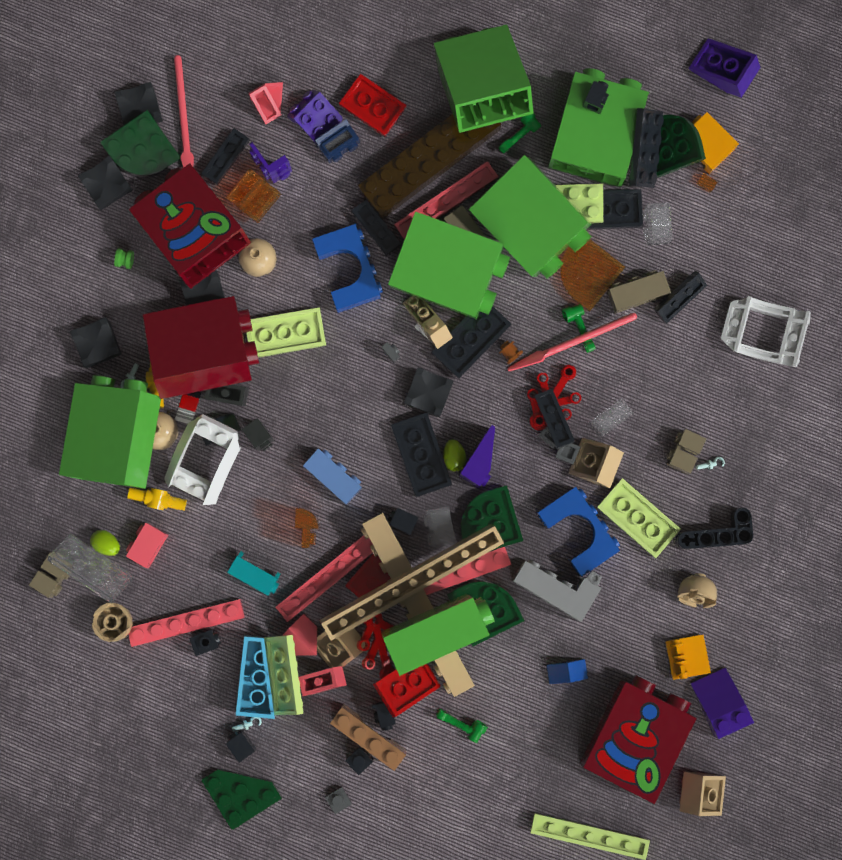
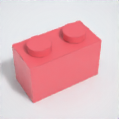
(146, 545)
(322, 681)

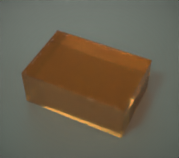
(707, 183)

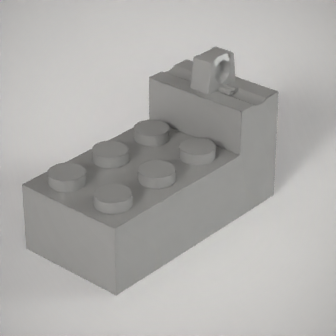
(556, 593)

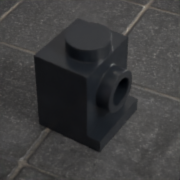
(596, 97)
(199, 648)
(383, 716)

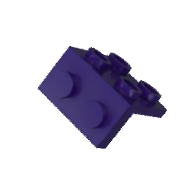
(314, 114)
(275, 171)

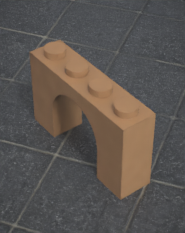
(352, 726)

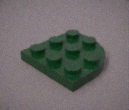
(679, 145)
(141, 146)
(496, 509)
(500, 603)

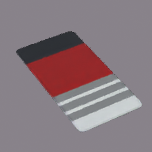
(188, 407)

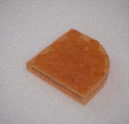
(588, 273)

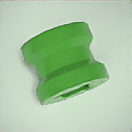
(124, 258)

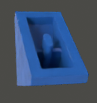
(567, 671)

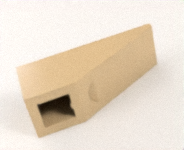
(428, 321)

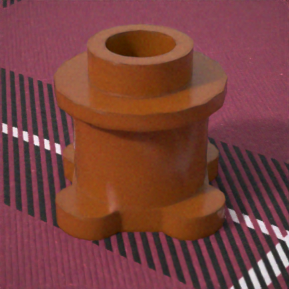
(510, 351)

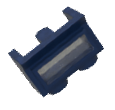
(337, 142)

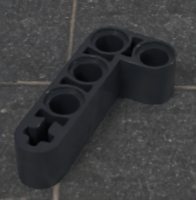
(714, 534)

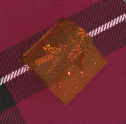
(253, 196)
(307, 522)

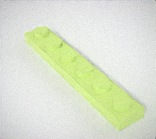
(590, 836)

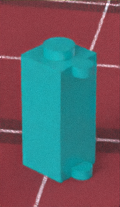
(254, 575)

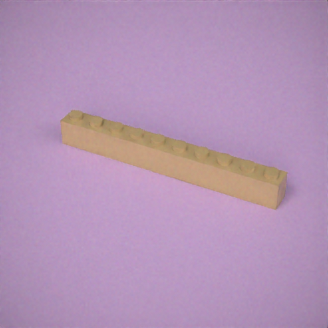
(395, 564)
(411, 581)

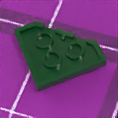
(240, 795)

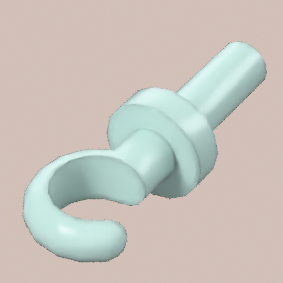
(131, 375)
(710, 464)
(246, 724)

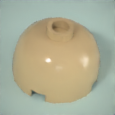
(257, 258)
(165, 432)
(697, 590)
(112, 622)

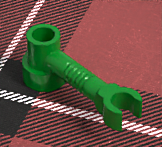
(530, 123)
(574, 314)
(474, 731)

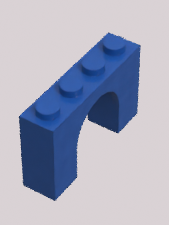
(349, 241)
(602, 544)

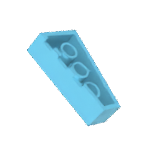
(254, 688)

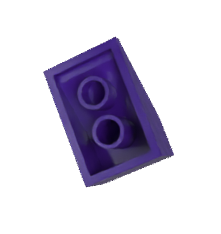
(726, 67)
(479, 464)
(721, 703)

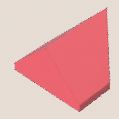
(267, 100)
(304, 636)

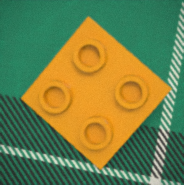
(688, 657)

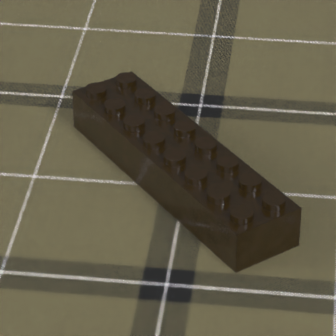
(422, 164)

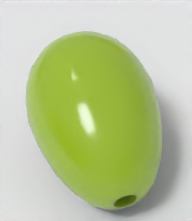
(454, 456)
(104, 543)

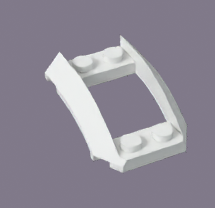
(793, 335)
(195, 484)

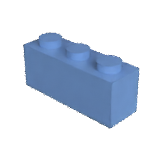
(333, 475)

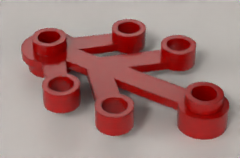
(557, 390)
(377, 645)

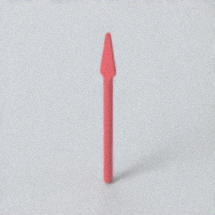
(186, 157)
(540, 356)

